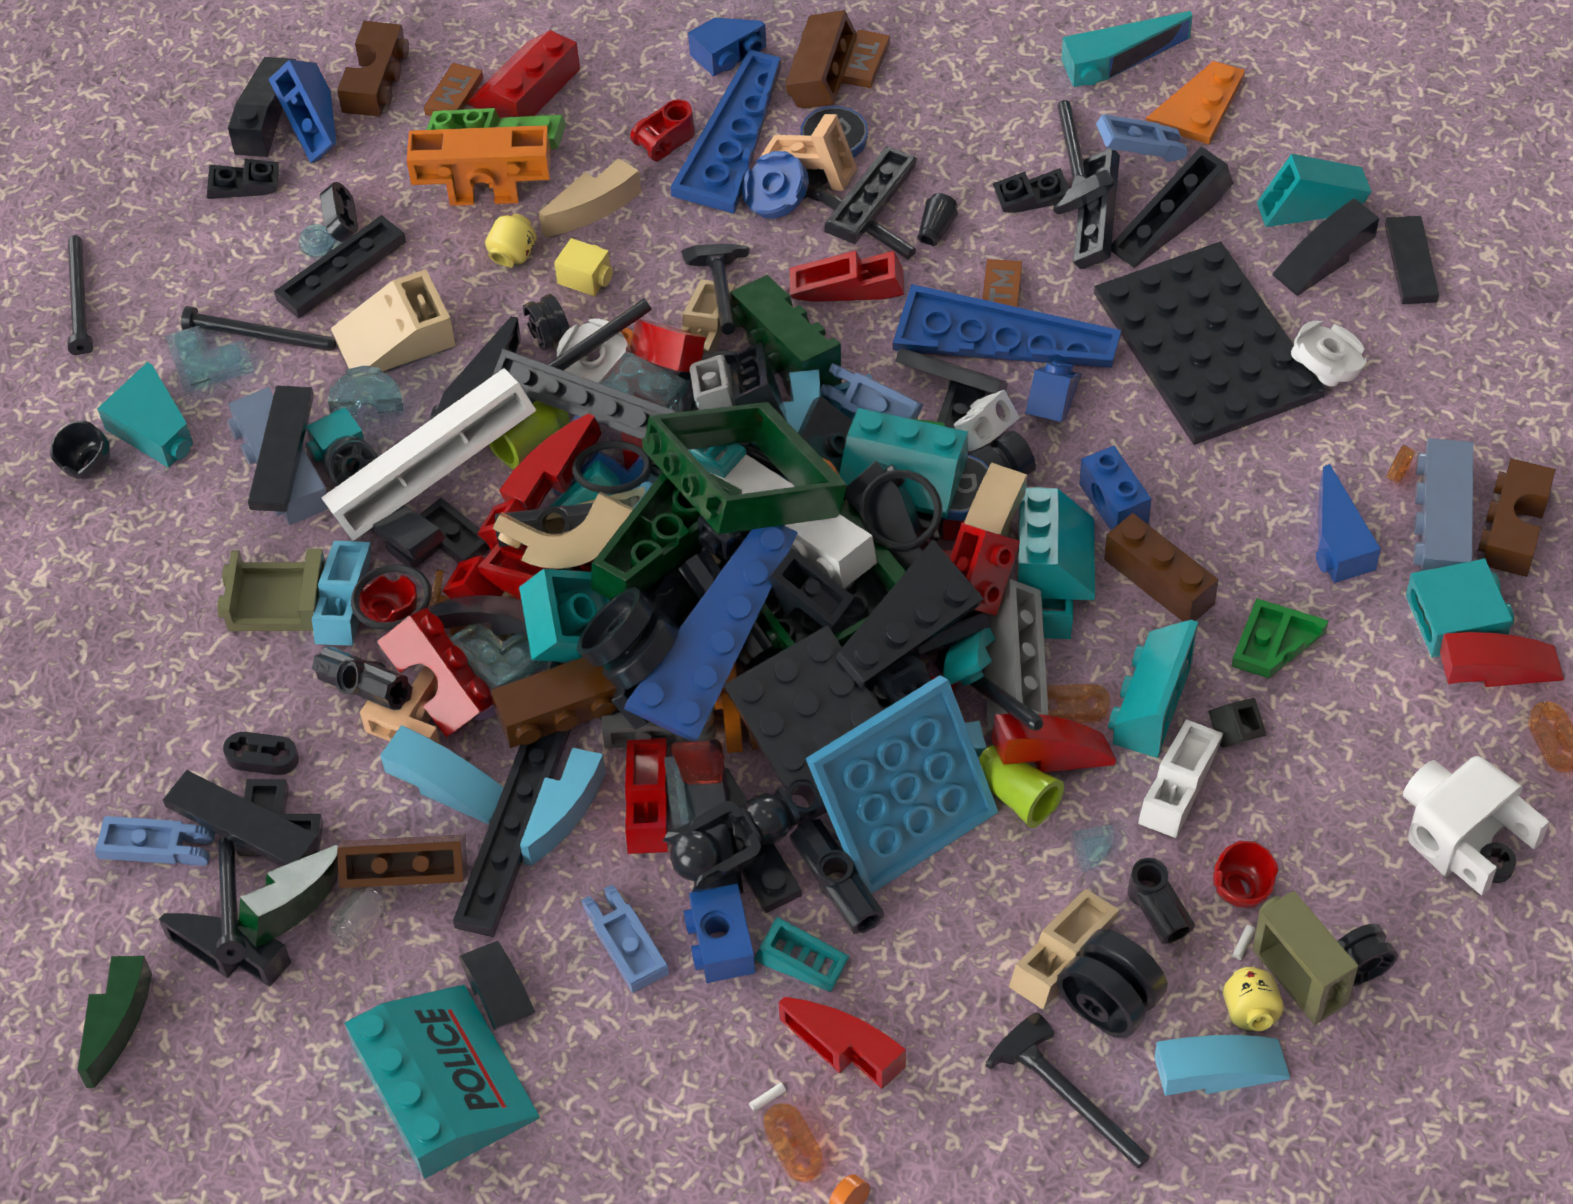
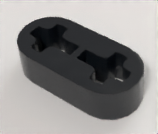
(339, 211)
(261, 752)

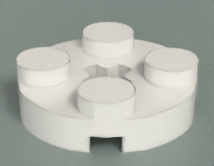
(609, 351)
(1329, 353)

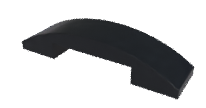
(503, 613)

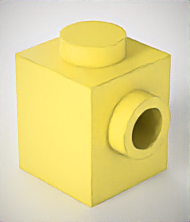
(583, 267)

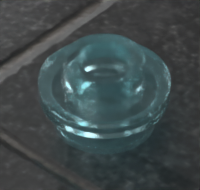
(316, 241)

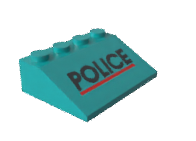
(440, 1075)

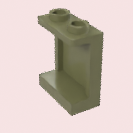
(270, 593)

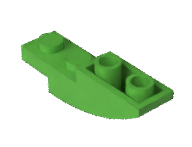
(489, 118)

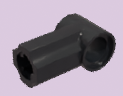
(1159, 902)

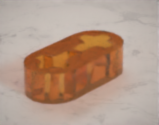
(1073, 702)
(1549, 740)
(800, 1137)

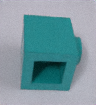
(329, 428)

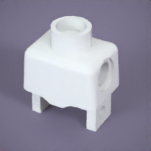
(1463, 813)

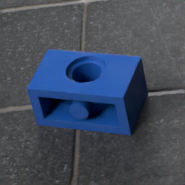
(1113, 487)
(719, 911)

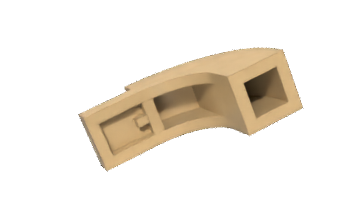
(566, 548)

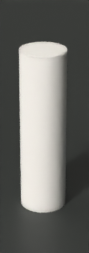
(1243, 942)
(767, 1097)

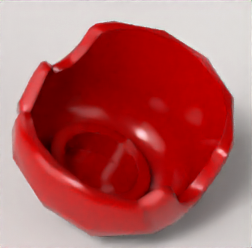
(385, 595)
(1248, 863)

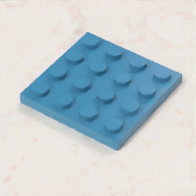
(903, 784)

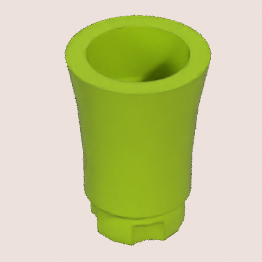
(528, 434)
(1022, 787)

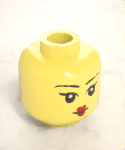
(510, 240)
(1252, 997)

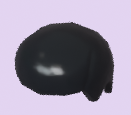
(76, 445)

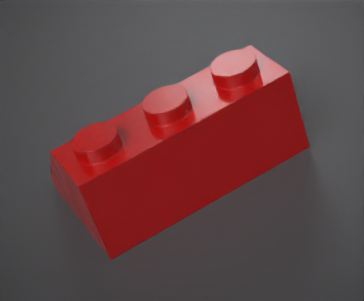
(530, 77)

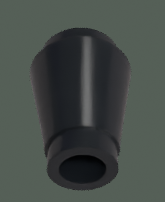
(937, 217)

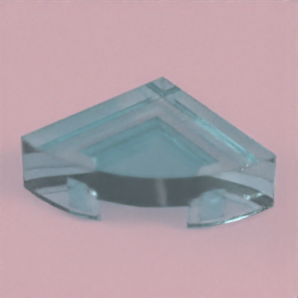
(1092, 845)

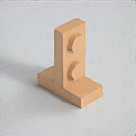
(822, 150)
(386, 722)

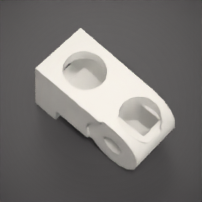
(983, 422)

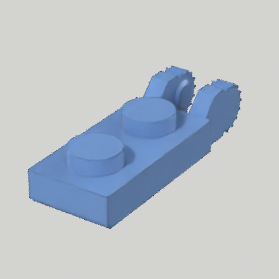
(1141, 137)
(870, 395)
(152, 841)
(626, 941)

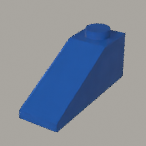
(307, 106)
(1344, 539)

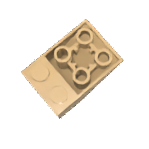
(396, 325)

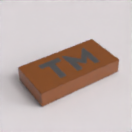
(866, 58)
(454, 89)
(1002, 281)

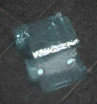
(365, 386)

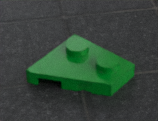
(1275, 638)

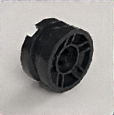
(546, 320)
(343, 449)
(1369, 951)

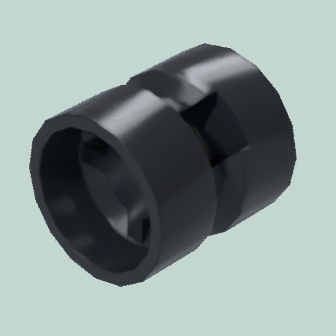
(1008, 451)

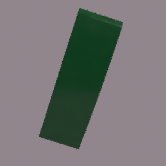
(288, 896)
(113, 1017)

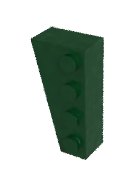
(785, 331)
(650, 540)

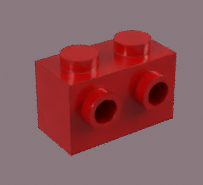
(985, 562)

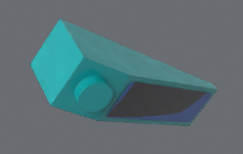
(1112, 50)

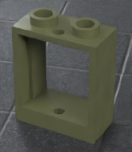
(1304, 956)

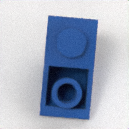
(725, 42)
(1053, 391)

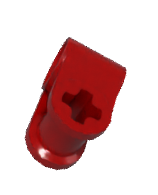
(666, 129)

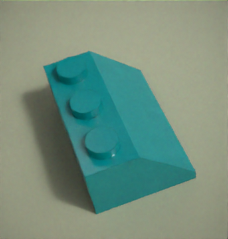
(910, 445)
(1056, 545)
(1154, 688)

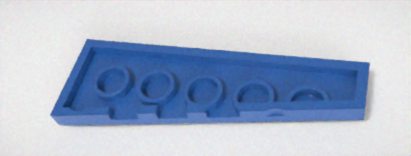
(728, 141)
(975, 327)
(709, 641)

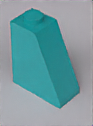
(1311, 190)
(147, 417)

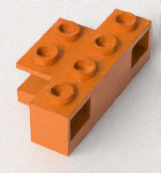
(479, 155)

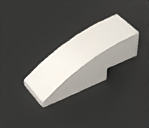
(1180, 778)

